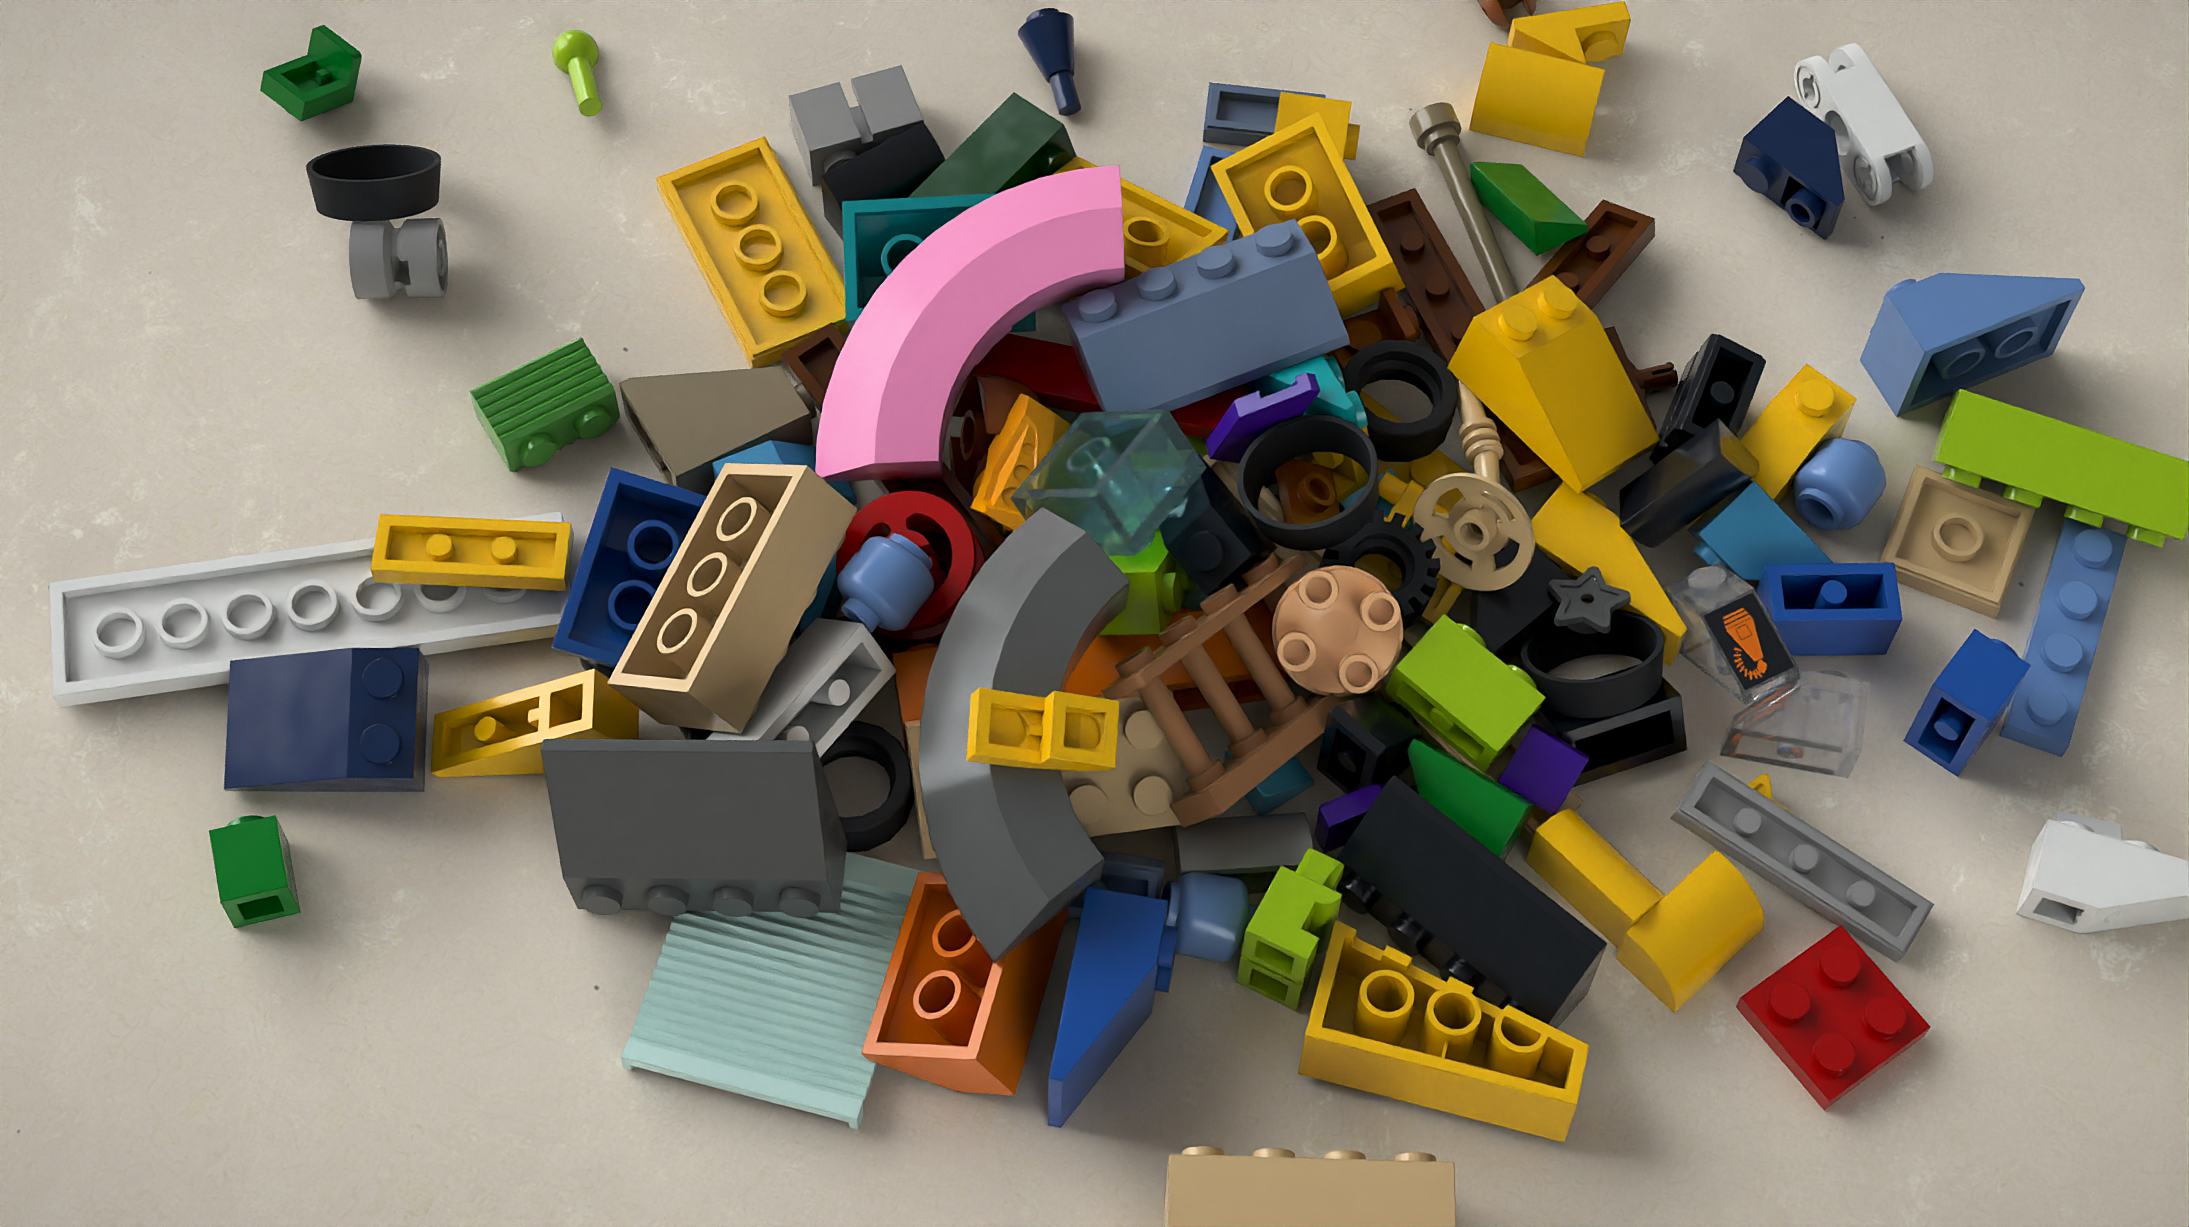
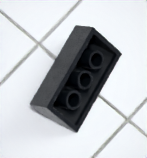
(1465, 908)

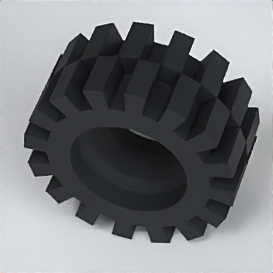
(1404, 549)

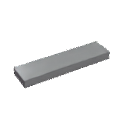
(1802, 861)

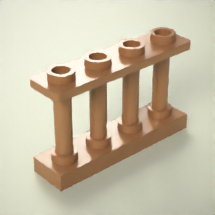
(1253, 751)

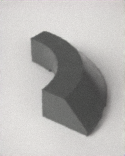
(1001, 830)

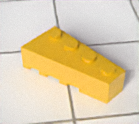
(1436, 1043)

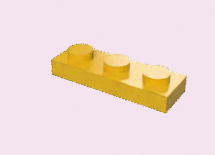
(472, 552)

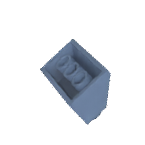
(1206, 322)

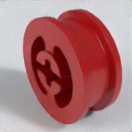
(910, 516)

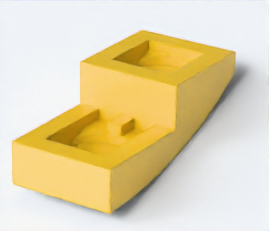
(1043, 732)

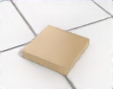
(1956, 541)

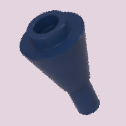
(1050, 42)

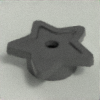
(1582, 616)

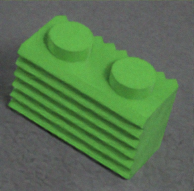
(546, 405)

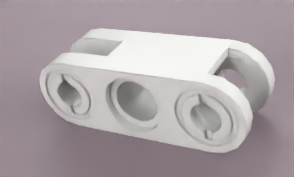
(1870, 126)

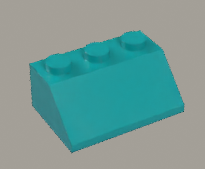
(885, 232)

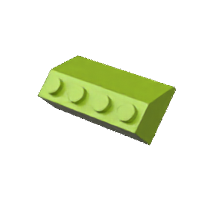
(2064, 464)

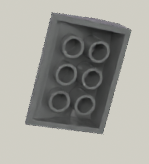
(695, 826)

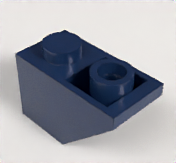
(1795, 165)

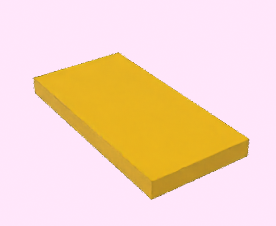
(756, 249)

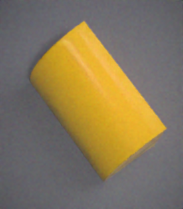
(1536, 99)
(1591, 875)
(1692, 931)

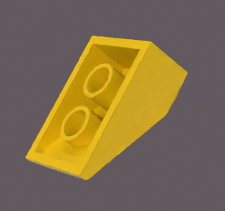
(1305, 179)
(1556, 383)

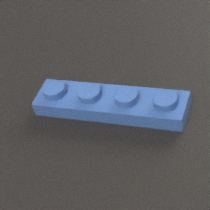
(2064, 636)

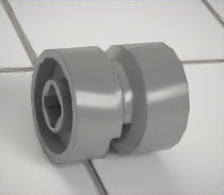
(377, 256)

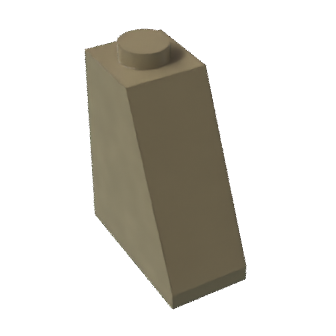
(712, 415)

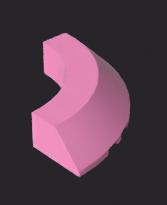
(950, 307)

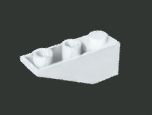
(2100, 882)

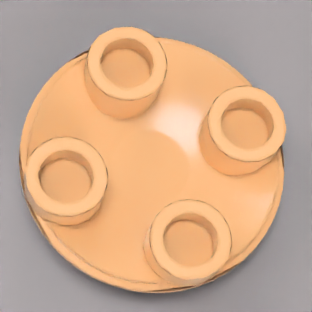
(1337, 631)

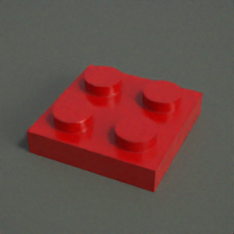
(1832, 1017)

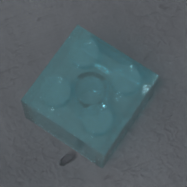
(1114, 477)

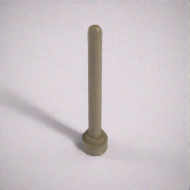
(1438, 133)

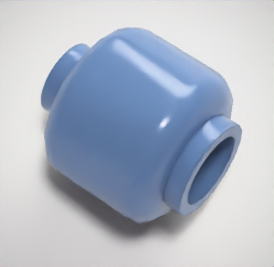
(1838, 484)
(886, 583)
(1209, 914)

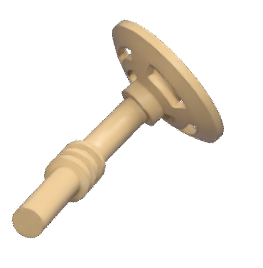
(1478, 521)

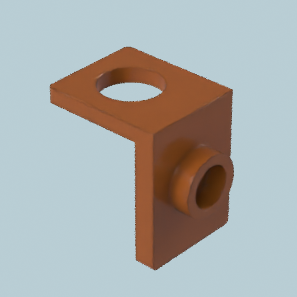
(1305, 492)

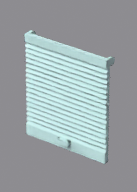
(776, 998)

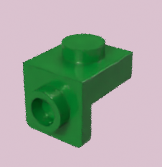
(317, 80)

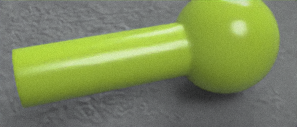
(576, 55)

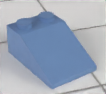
(1963, 332)

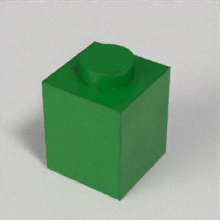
(254, 870)

